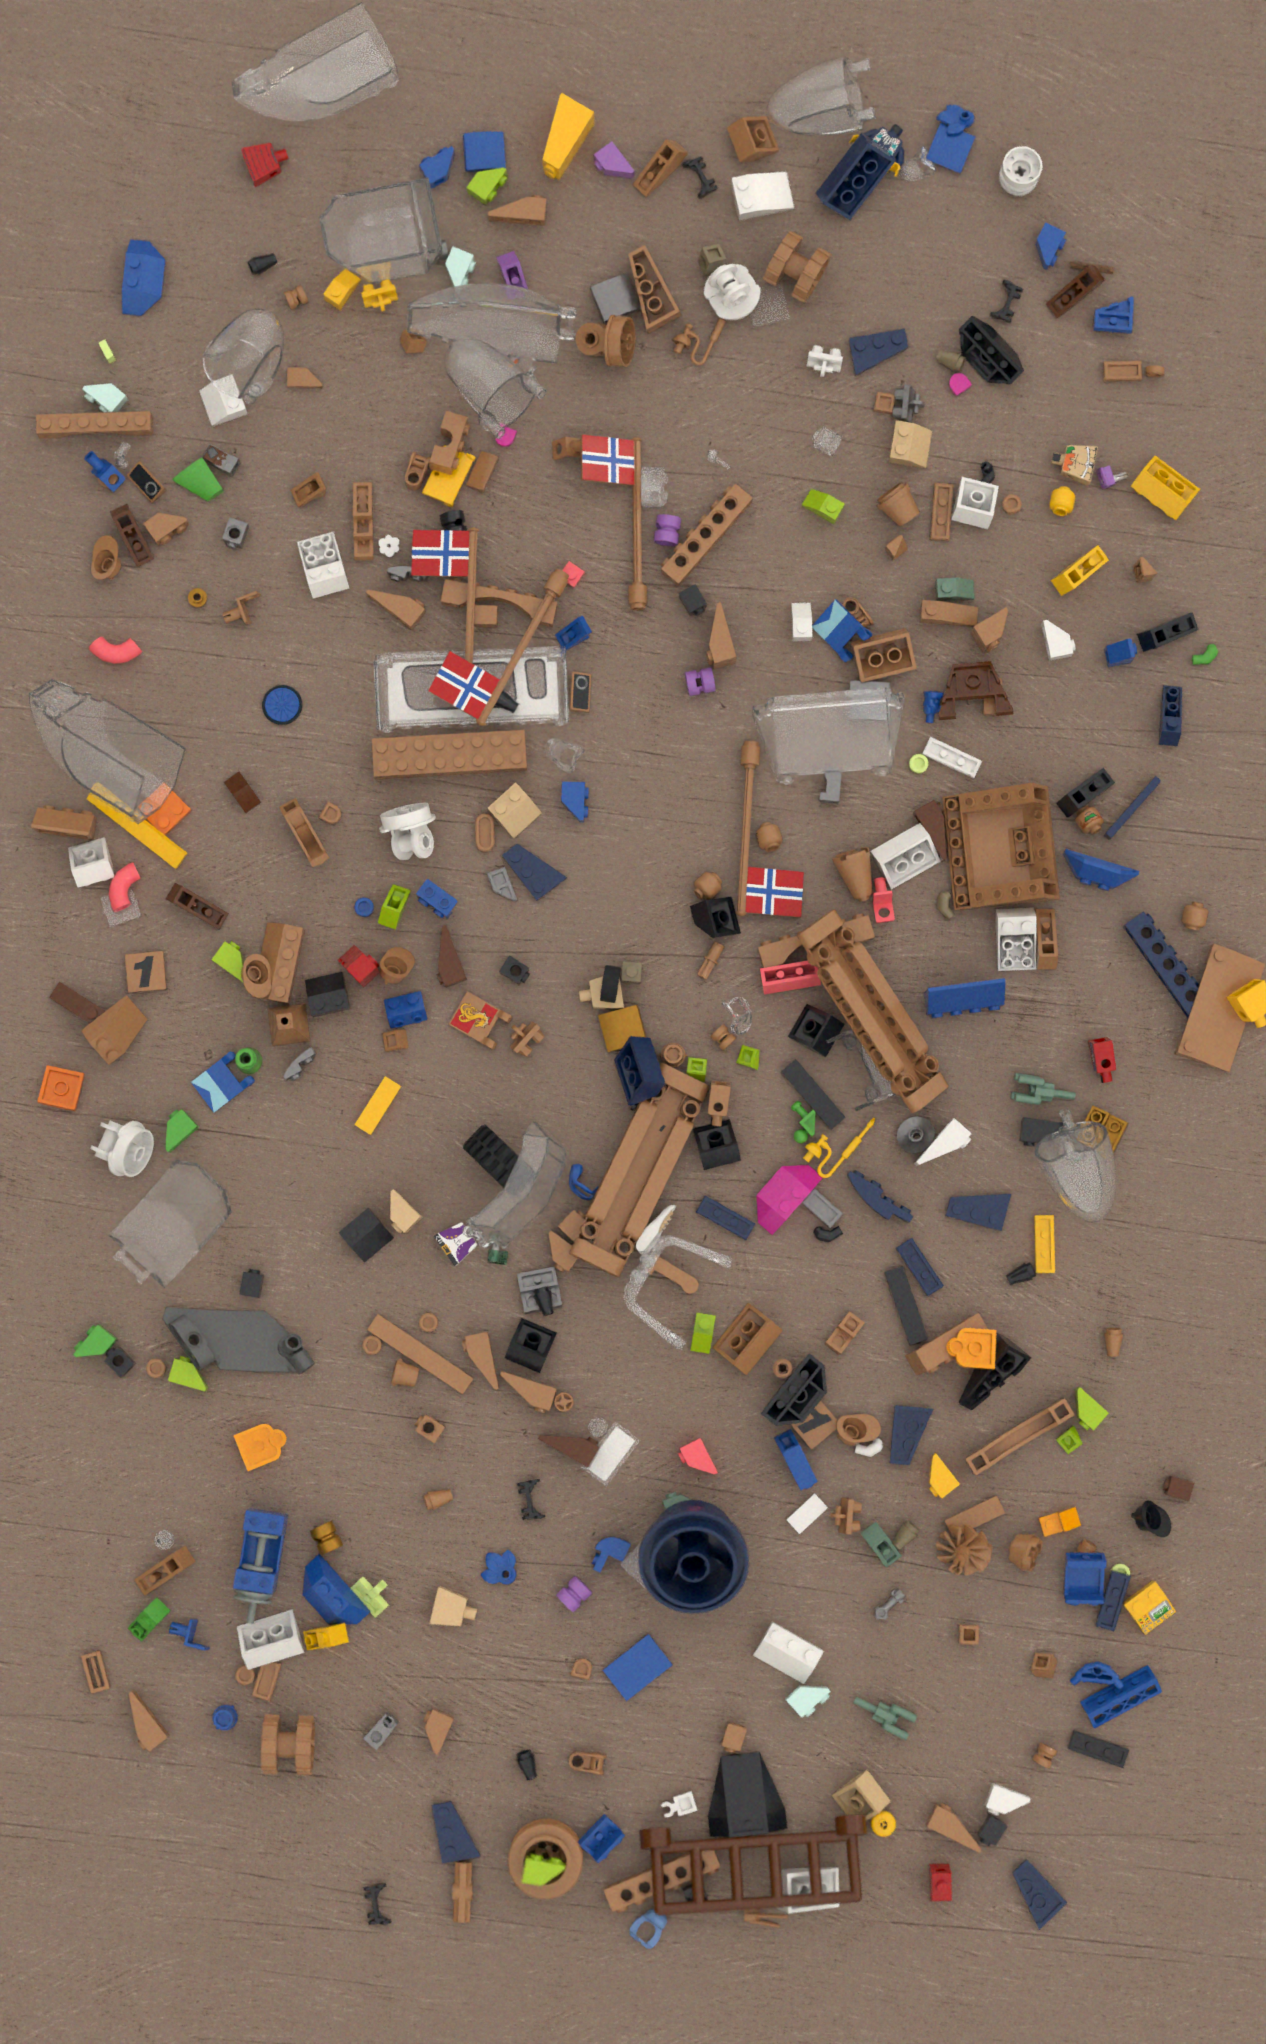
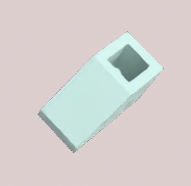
(459, 265)
(106, 396)
(806, 1697)

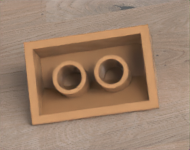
(883, 655)
(64, 823)
(747, 1339)

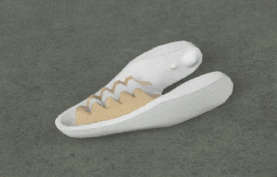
(654, 1229)

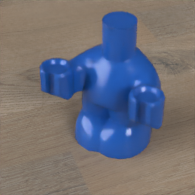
(931, 704)

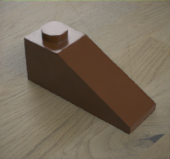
(1075, 291)
(131, 535)
(933, 821)
(197, 906)
(449, 963)
(76, 1003)
(579, 1449)

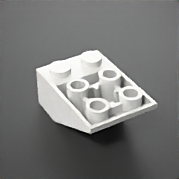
(323, 565)
(1016, 939)

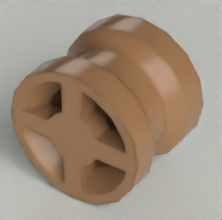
(564, 1404)

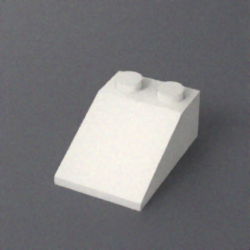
(761, 194)
(948, 1140)
(798, 1882)

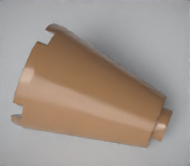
(856, 872)

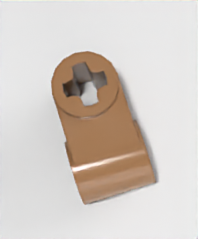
(418, 467)
(859, 613)
(589, 1762)

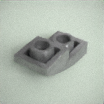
(401, 573)
(295, 1069)

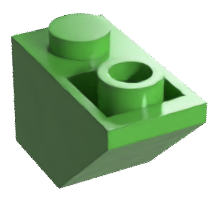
(97, 1343)
(149, 1619)

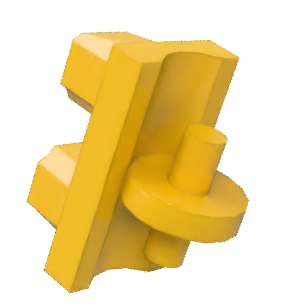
(380, 296)

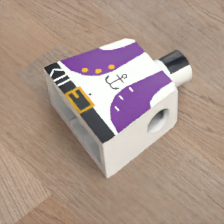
(455, 1243)

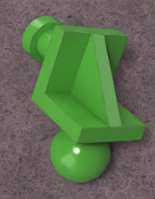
(806, 1123)

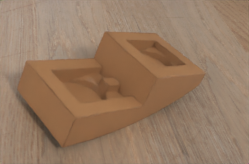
(844, 1333)

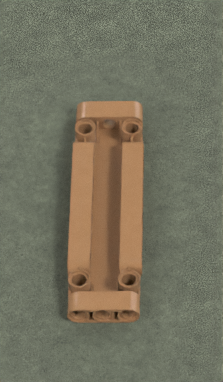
(872, 1011)
(639, 1172)

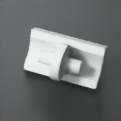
(824, 362)

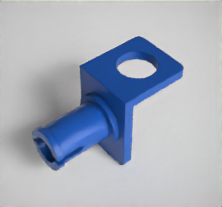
(103, 470)
(187, 1632)

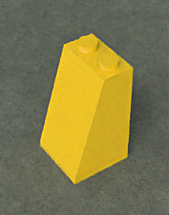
(567, 133)

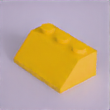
(1165, 487)

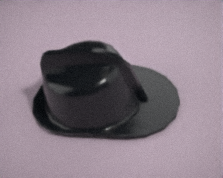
(1152, 1519)

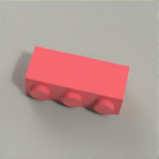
(789, 977)

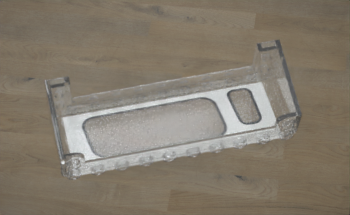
(536, 684)

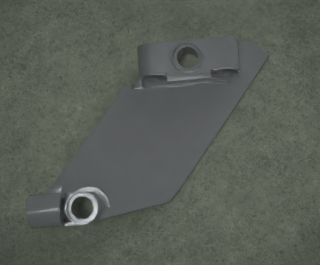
(237, 1340)

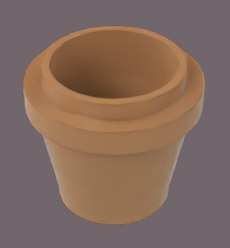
(898, 504)

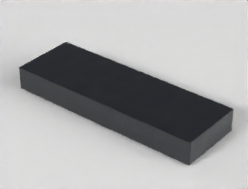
(1098, 1749)

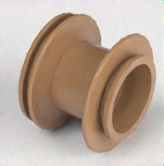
(552, 1833)

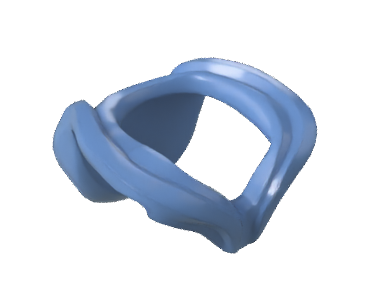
(659, 1923)

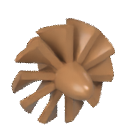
(969, 1552)

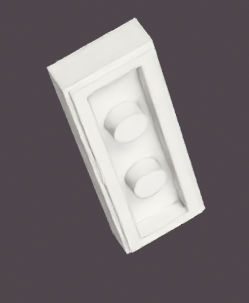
(952, 757)

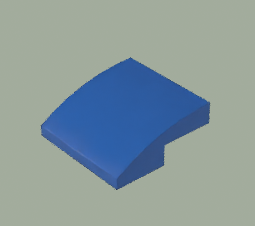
(950, 150)
(484, 151)

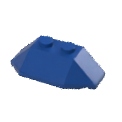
(142, 277)
(1097, 871)
(331, 1595)

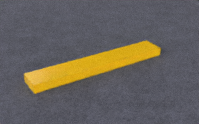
(146, 834)

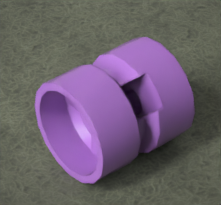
(667, 530)
(706, 678)
(574, 1594)

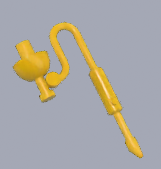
(815, 1150)

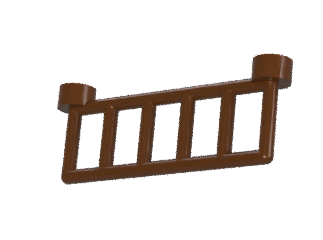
(846, 1830)

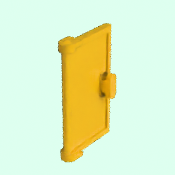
(446, 486)

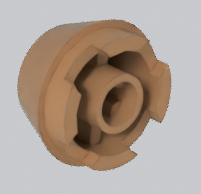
(1025, 1551)

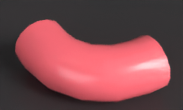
(115, 653)
(119, 887)

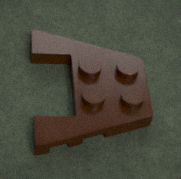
(972, 682)

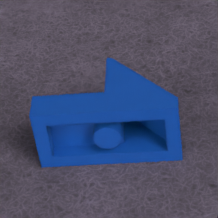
(574, 633)

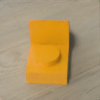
(1059, 1521)

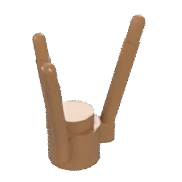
(754, 1916)

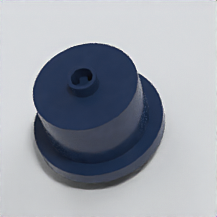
(693, 1558)

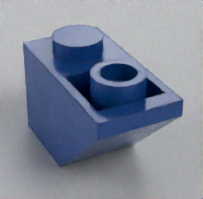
(438, 166)
(1048, 243)
(1120, 653)
(574, 797)

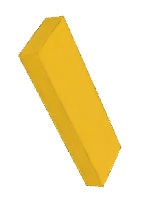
(378, 1105)
(1044, 1244)

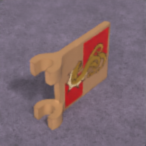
(477, 1019)

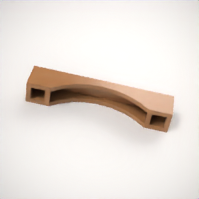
(87, 423)
(455, 595)
(776, 953)
(1018, 1436)

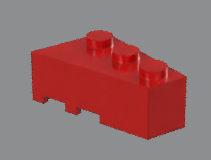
(359, 965)

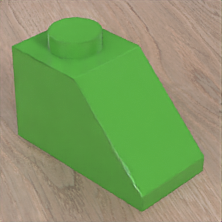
(178, 1129)

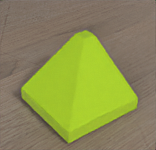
(749, 1057)
(697, 1068)
(1069, 1440)

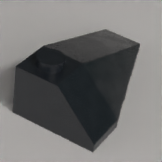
(1008, 1362)

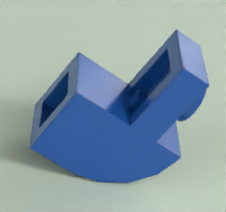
(611, 1546)

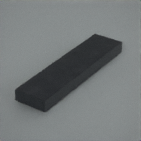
(813, 1094)
(906, 1305)

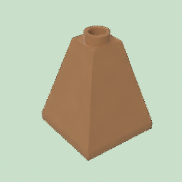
(295, 1030)

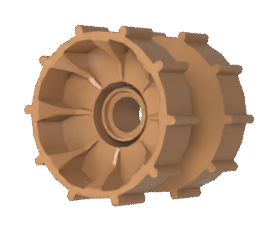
(804, 270)
(288, 1744)

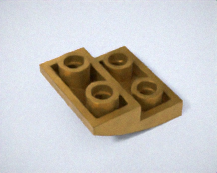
(620, 1025)
(1114, 1125)

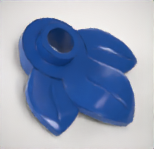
(956, 118)
(497, 1566)

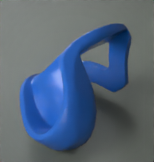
(575, 1173)

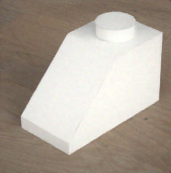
(801, 622)
(1057, 641)
(1004, 1799)

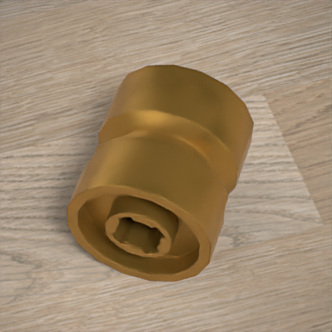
(326, 1537)

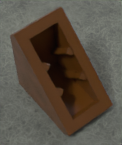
(242, 792)

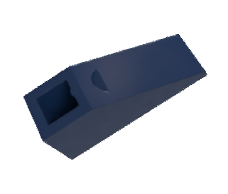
(1170, 716)

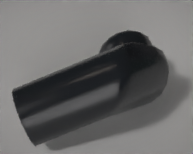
(987, 472)
(827, 1236)

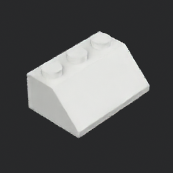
(905, 855)
(270, 1639)
(788, 1652)

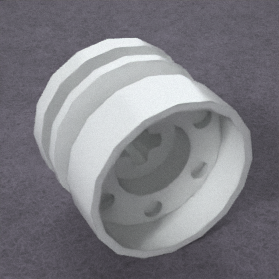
(1026, 163)

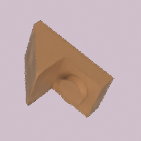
(308, 490)

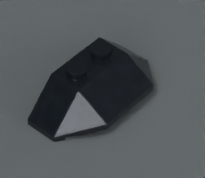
(989, 352)
(798, 1394)

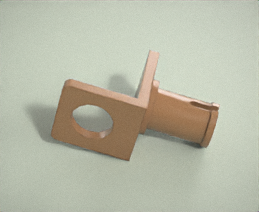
(570, 447)
(240, 611)

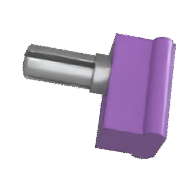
(1106, 477)

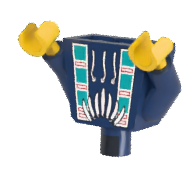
(890, 142)

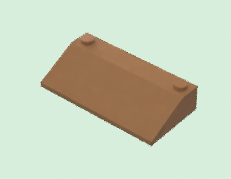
(1213, 1024)

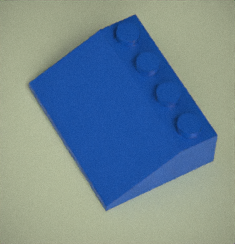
(965, 997)

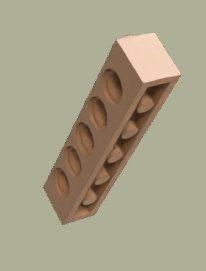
(731, 494)
(632, 1883)

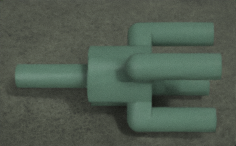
(1038, 1090)
(888, 1716)

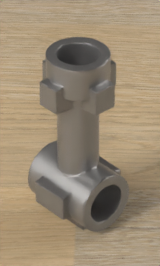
(881, 1612)

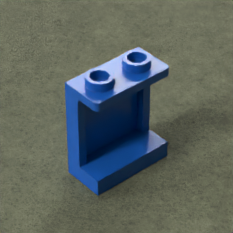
(1084, 1578)

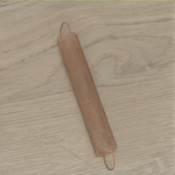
(1096, 265)

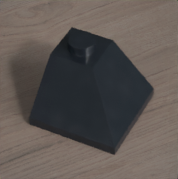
(716, 917)

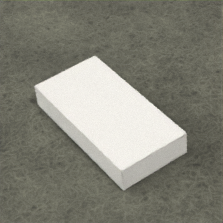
(807, 1513)

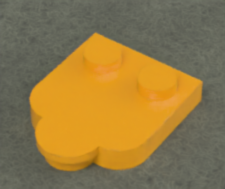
(974, 1348)
(260, 1445)

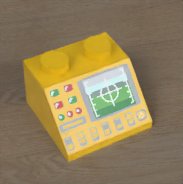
(1149, 1607)

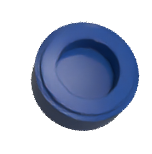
(364, 907)

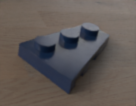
(875, 348)
(532, 871)
(980, 1210)
(906, 1432)
(452, 1835)
(1039, 1895)

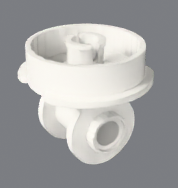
(732, 292)
(403, 841)
(125, 1147)

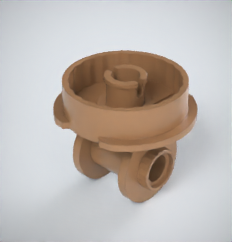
(613, 340)

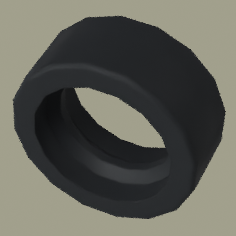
(610, 983)

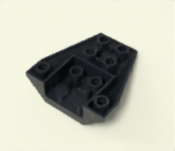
(745, 1798)

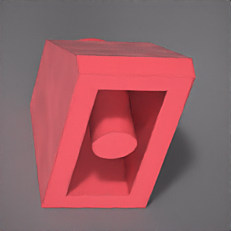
(697, 1456)

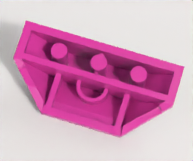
(784, 1194)

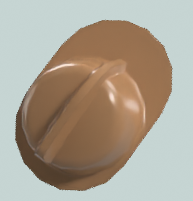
(105, 558)
(396, 965)
(256, 975)
(857, 1428)

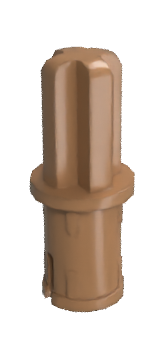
(710, 960)

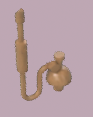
(683, 341)

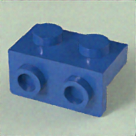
(437, 898)
(405, 1009)
(601, 1838)

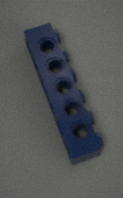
(1145, 921)

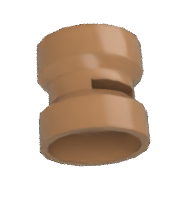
(291, 297)
(719, 1034)
(1048, 1752)

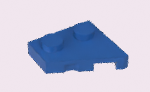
(1115, 318)

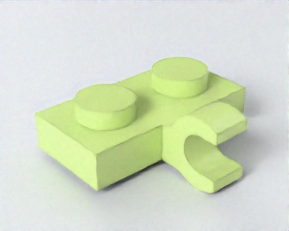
(370, 1595)

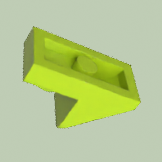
(703, 1333)

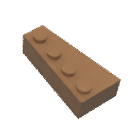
(655, 298)
(935, 1352)

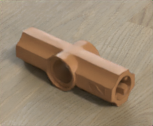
(462, 1891)

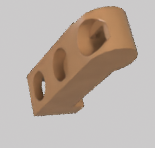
(688, 1283)

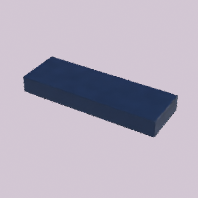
(725, 1217)
(919, 1267)
(1113, 1600)

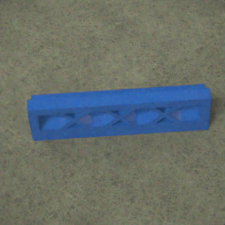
(1107, 1698)

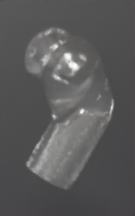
(119, 455)

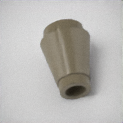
(952, 360)
(905, 1534)

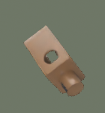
(718, 1093)

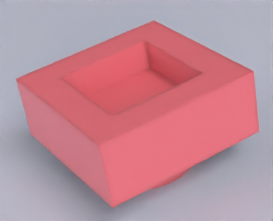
(574, 573)

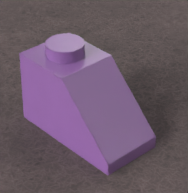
(612, 162)
(511, 270)

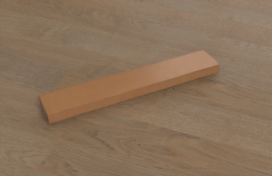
(420, 1354)

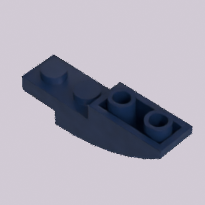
(870, 1194)

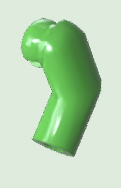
(1208, 656)

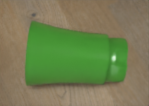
(254, 1064)

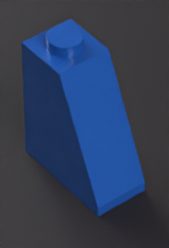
(795, 1460)

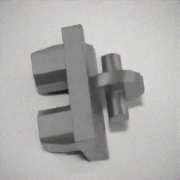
(910, 404)

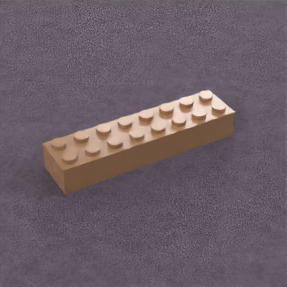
(449, 754)

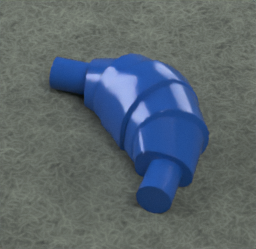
(1097, 1673)

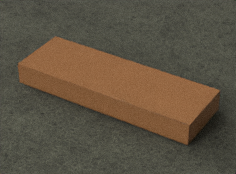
(941, 512)
(976, 1514)

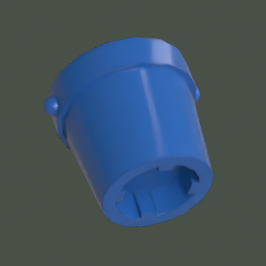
(225, 1717)

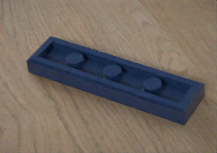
(1132, 808)

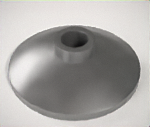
(912, 1127)

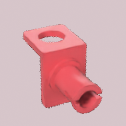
(881, 900)

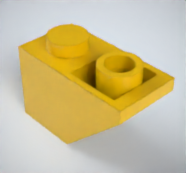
(325, 1636)

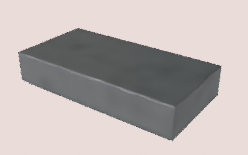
(822, 1208)

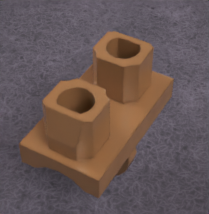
(523, 1035)
(844, 1516)

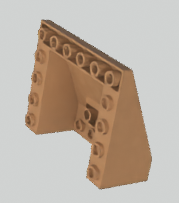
(1001, 847)

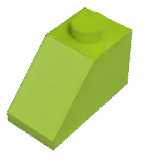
(823, 505)
(393, 906)
(230, 959)
(186, 1374)
(1088, 1410)

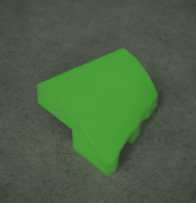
(199, 480)

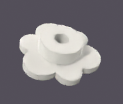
(388, 540)

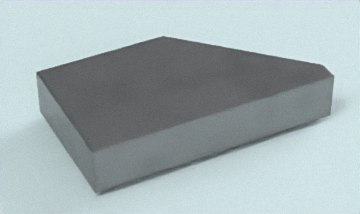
(501, 883)

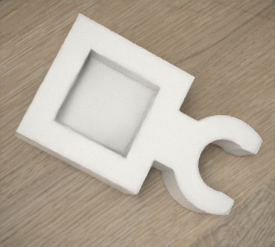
(682, 1804)

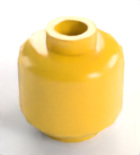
(1062, 501)
(890, 1825)

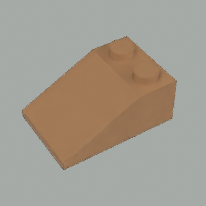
(721, 648)
(115, 1029)

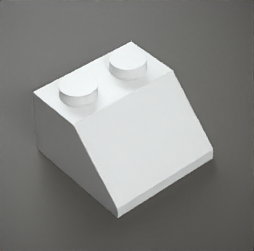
(221, 406)
(975, 503)
(91, 862)

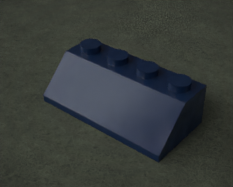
(855, 176)

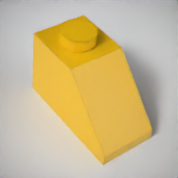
(341, 288)
(940, 1478)

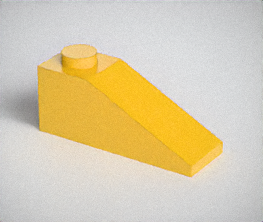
(1079, 570)

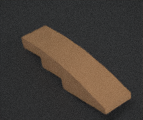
(363, 521)

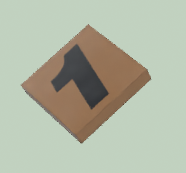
(145, 972)
(816, 1426)

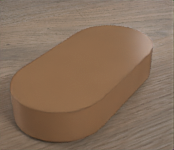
(484, 832)

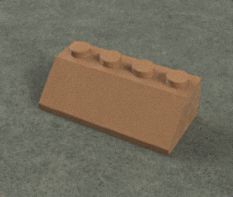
(282, 950)

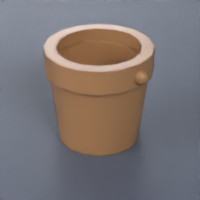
(673, 1055)
(404, 1374)

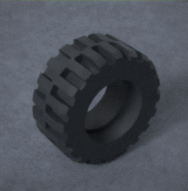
(491, 1154)

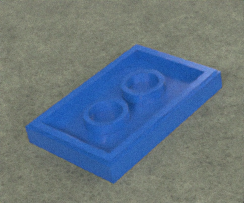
(637, 1667)

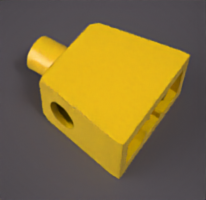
(1250, 1002)

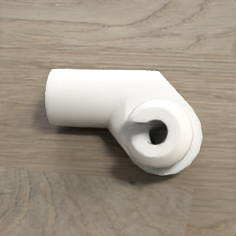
(870, 1450)

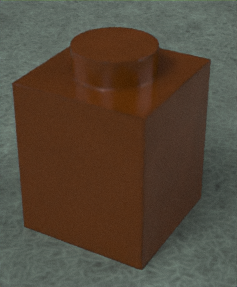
(1178, 1488)

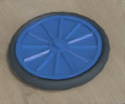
(282, 704)

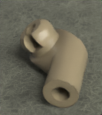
(942, 905)

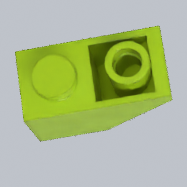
(485, 184)
(539, 1870)

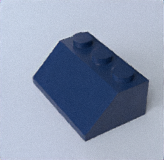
(639, 1070)

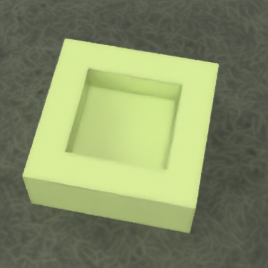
(107, 352)

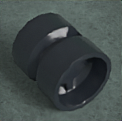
(453, 520)

